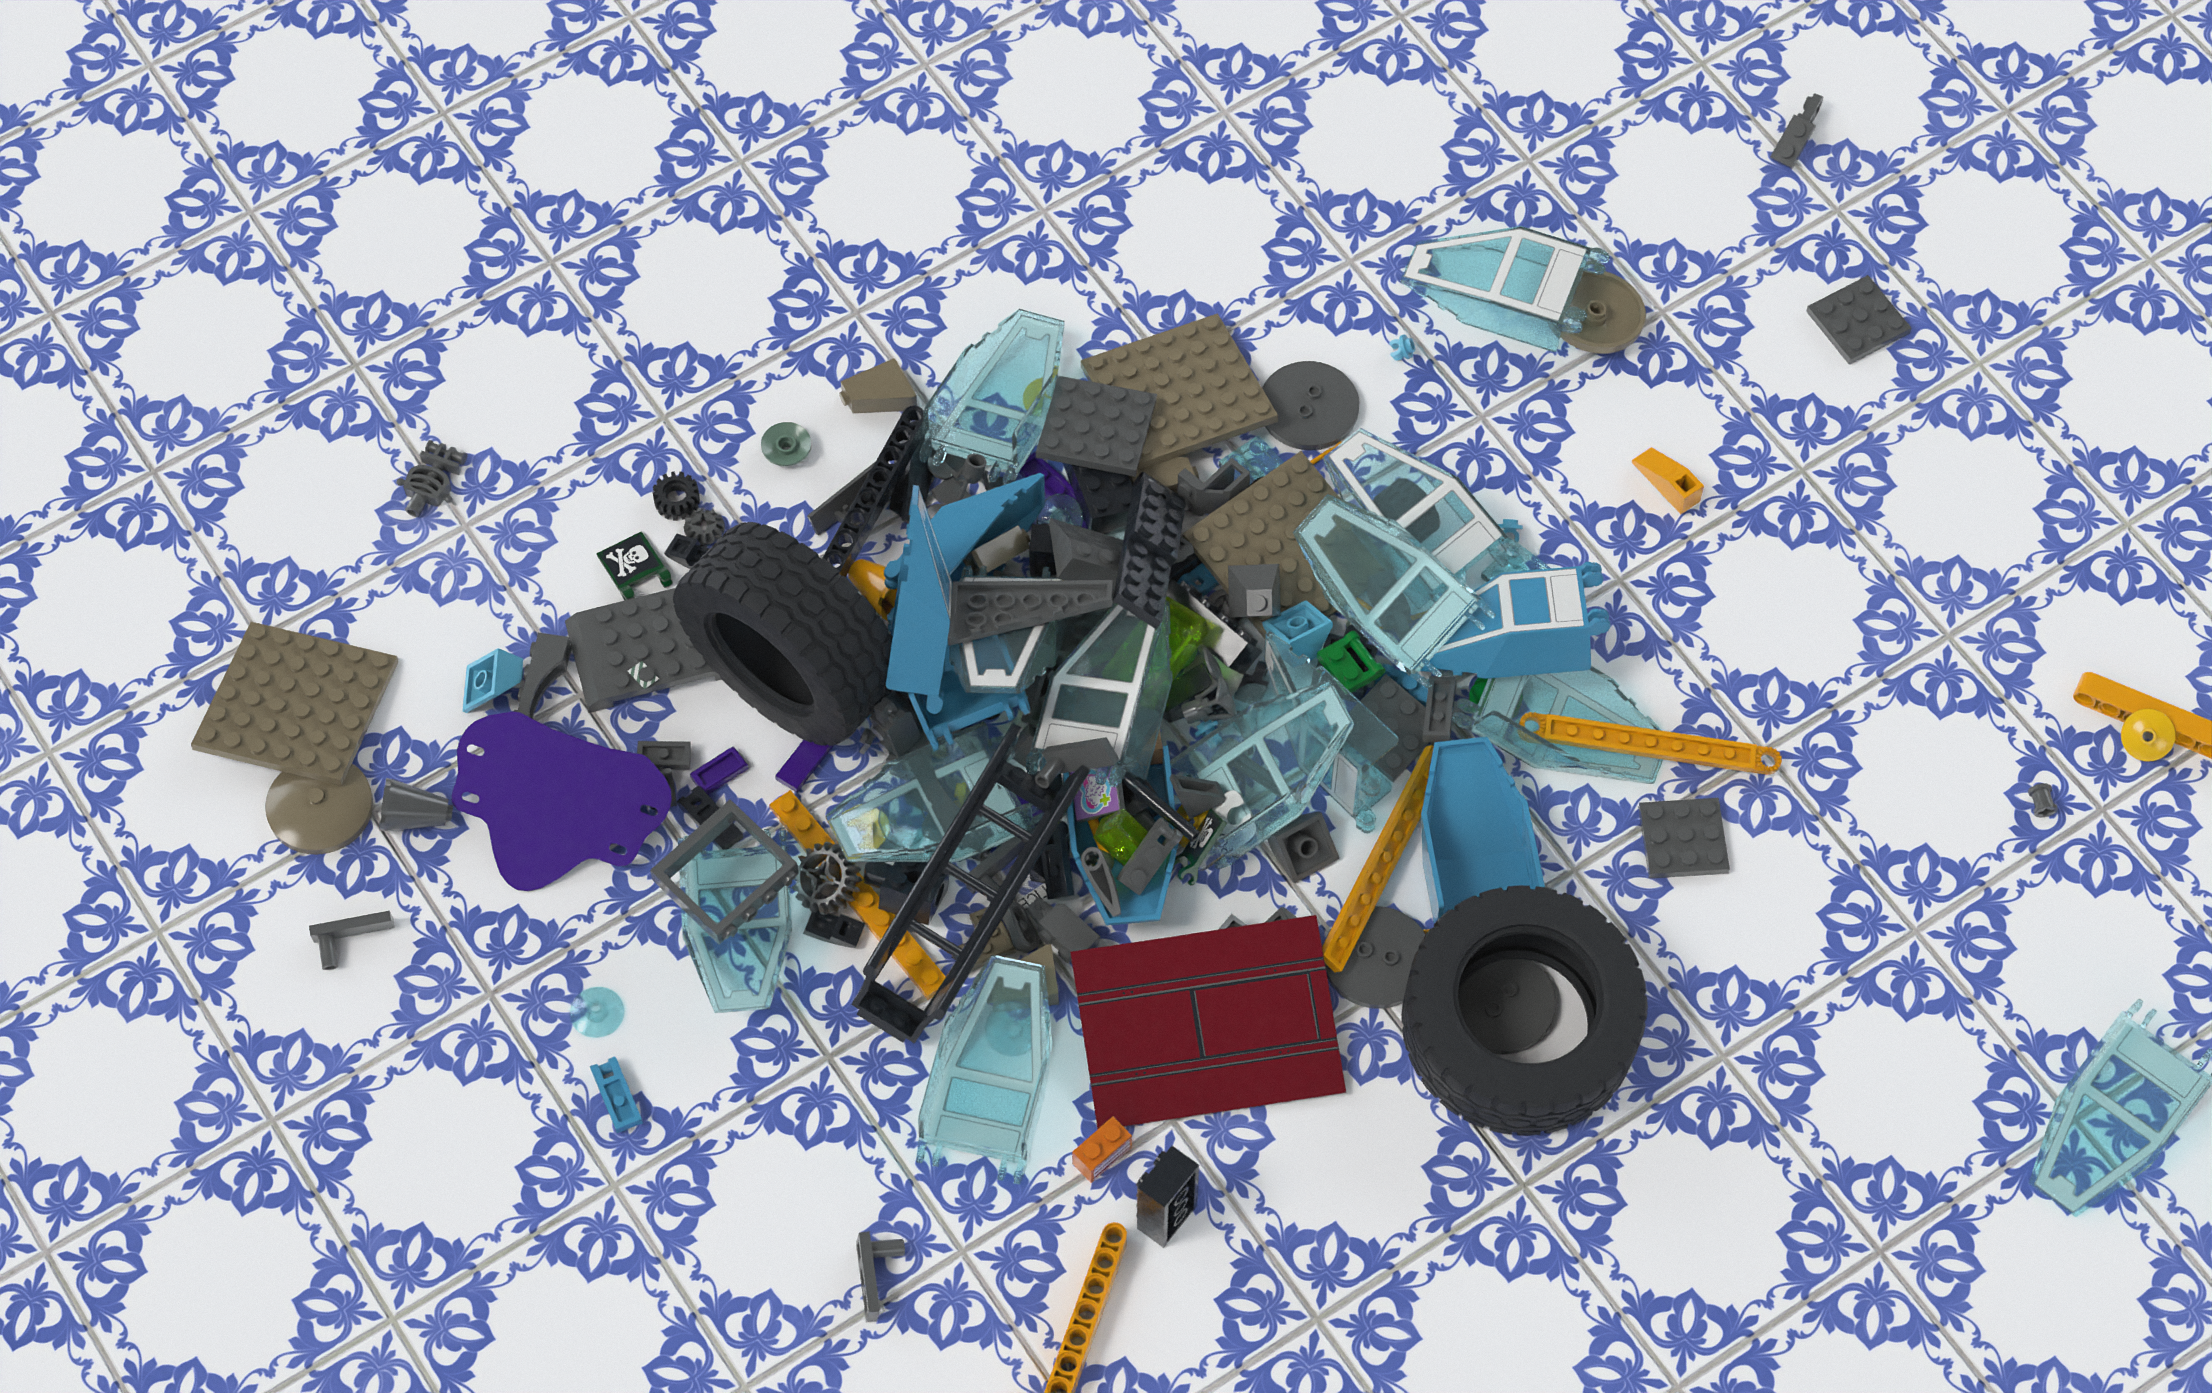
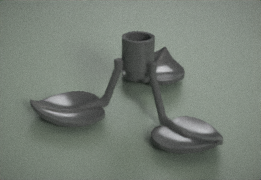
(971, 468)
(1201, 708)

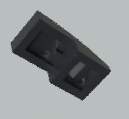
(685, 550)
(834, 929)

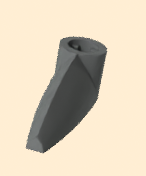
(1102, 877)

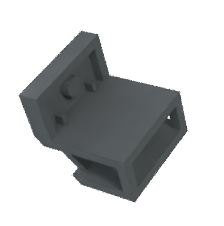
(1215, 491)

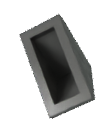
(1197, 794)

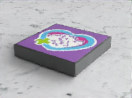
(1097, 800)

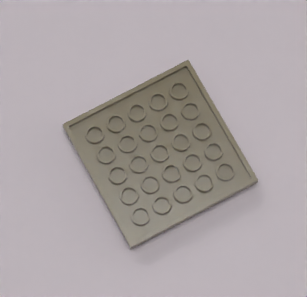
(1199, 383)
(1259, 530)
(295, 703)

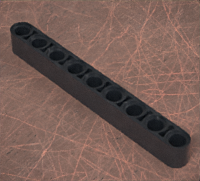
(874, 492)

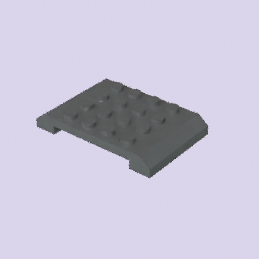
(621, 635)

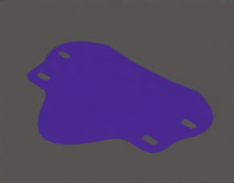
(555, 798)

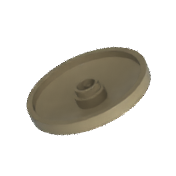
(1613, 314)
(317, 814)

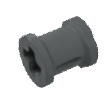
(2042, 800)

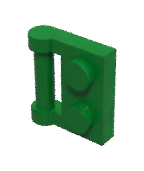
(1344, 668)

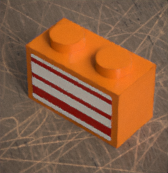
(1102, 1149)

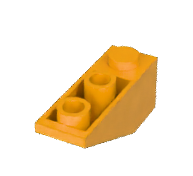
(1670, 479)

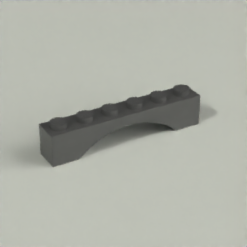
(548, 662)

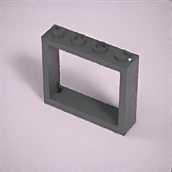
(695, 844)

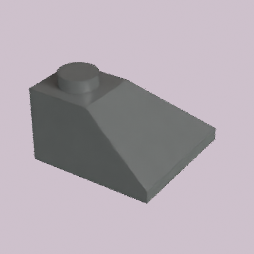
(1254, 590)
(1304, 846)

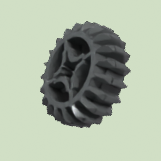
(818, 899)

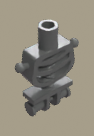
(422, 480)

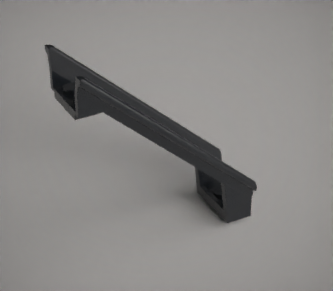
(892, 1011)

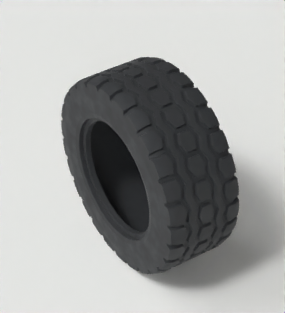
(786, 632)
(1540, 929)

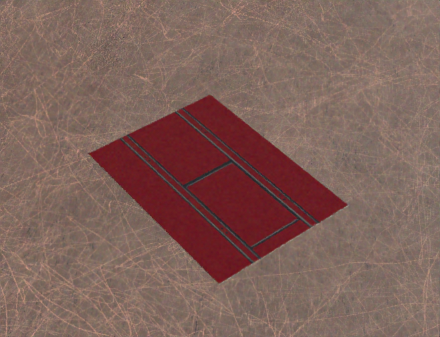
(1208, 1022)

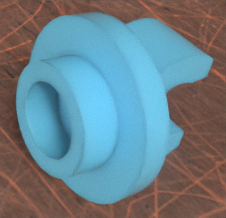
(1405, 347)
(1510, 526)
(1206, 727)

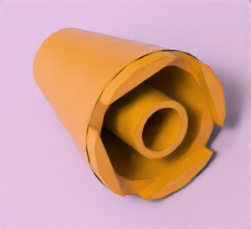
(869, 580)

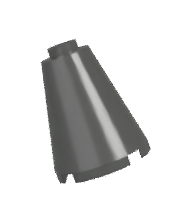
(412, 807)

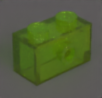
(1120, 835)

